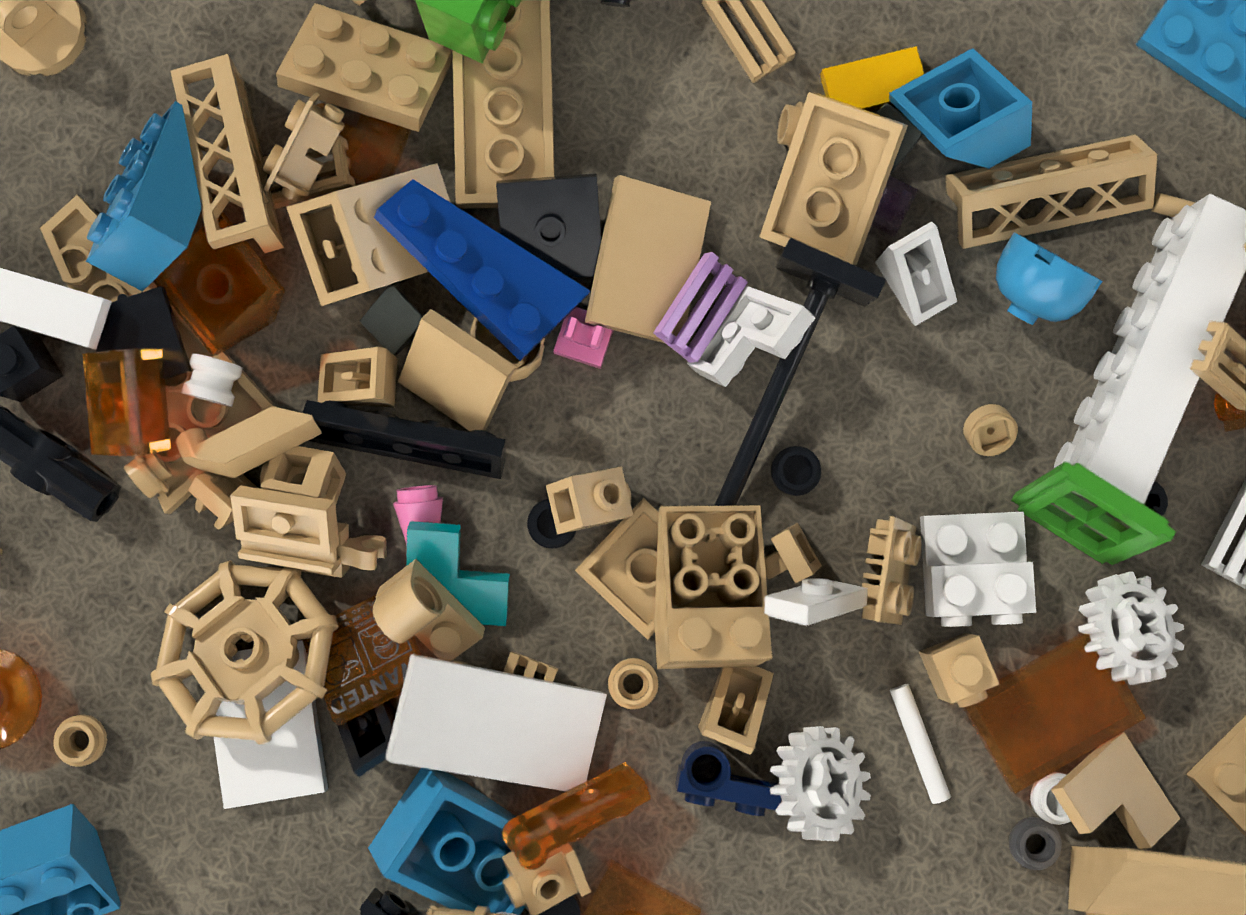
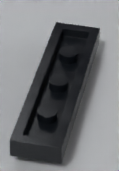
(408, 440)

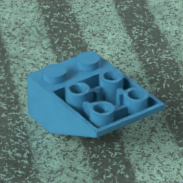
(150, 204)

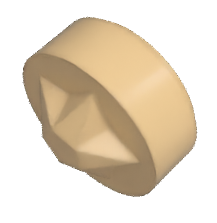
(990, 430)

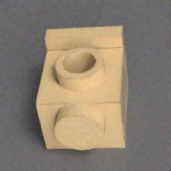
(317, 469)
(547, 885)

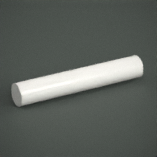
(920, 743)

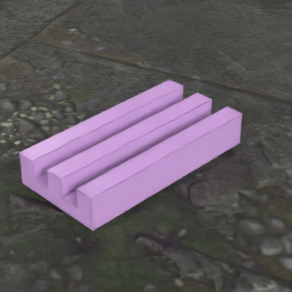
(722, 275)

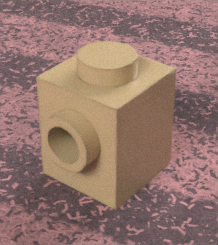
(589, 500)
(960, 670)

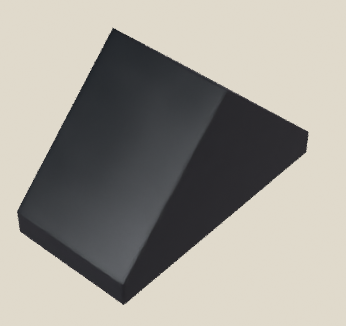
(368, 737)

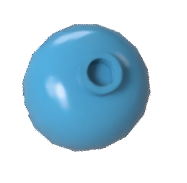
(1042, 282)

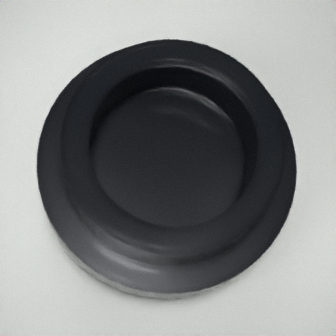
(796, 471)

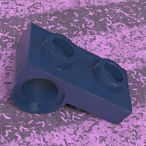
(749, 794)

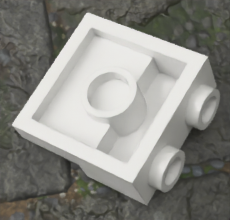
(976, 568)

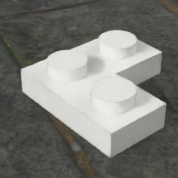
(752, 322)

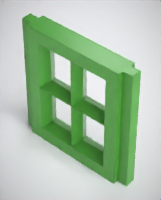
(1146, 526)

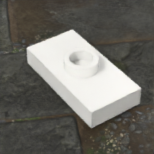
(815, 601)

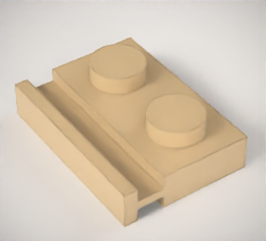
(286, 529)

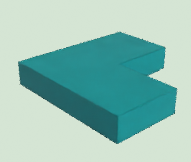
(439, 552)

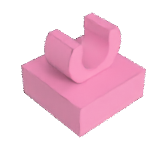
(582, 340)

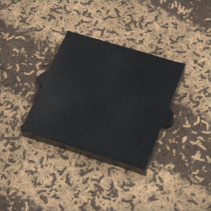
(145, 323)

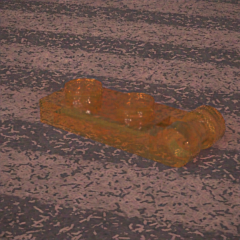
(574, 814)

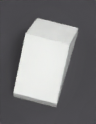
(919, 273)

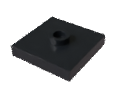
(554, 220)

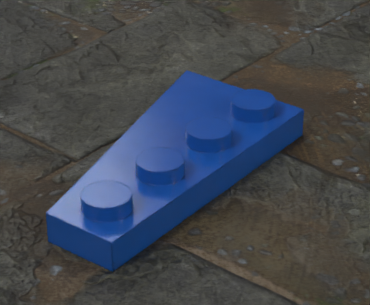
(487, 273)

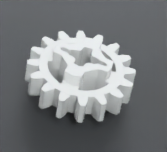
(1131, 628)
(820, 783)

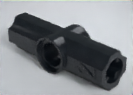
(53, 469)

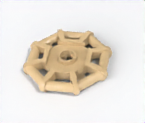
(264, 671)

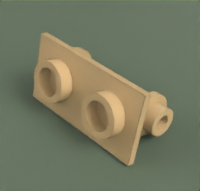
(310, 129)

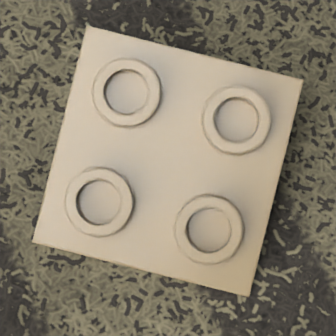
(900, 550)

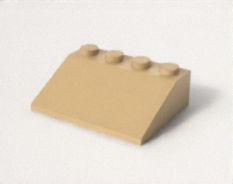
(1153, 884)

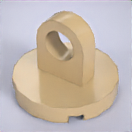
(41, 35)

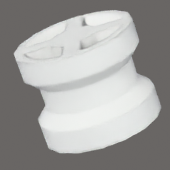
(212, 380)

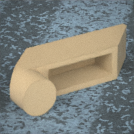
(247, 442)

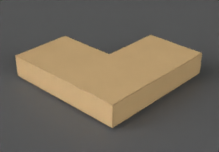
(1117, 782)

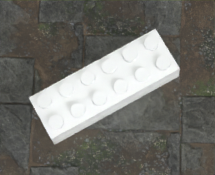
(1148, 372)

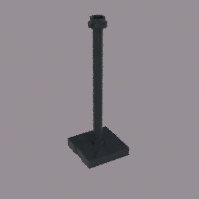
(826, 279)

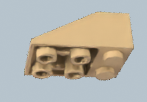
(348, 246)
(711, 588)

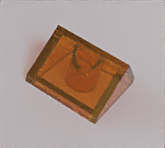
(221, 291)
(126, 402)

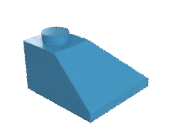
(968, 110)

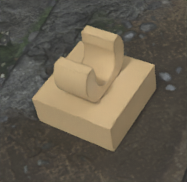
(214, 494)
(792, 554)

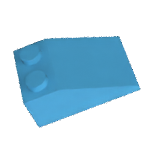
(446, 844)

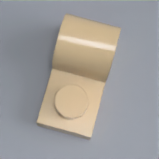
(421, 606)

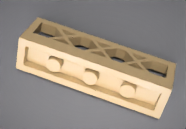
(244, 155)
(1051, 174)

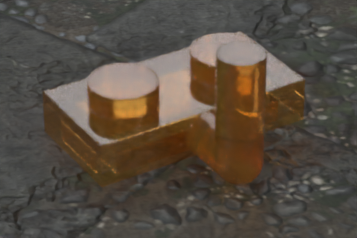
(373, 147)

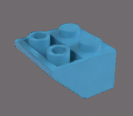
(55, 867)

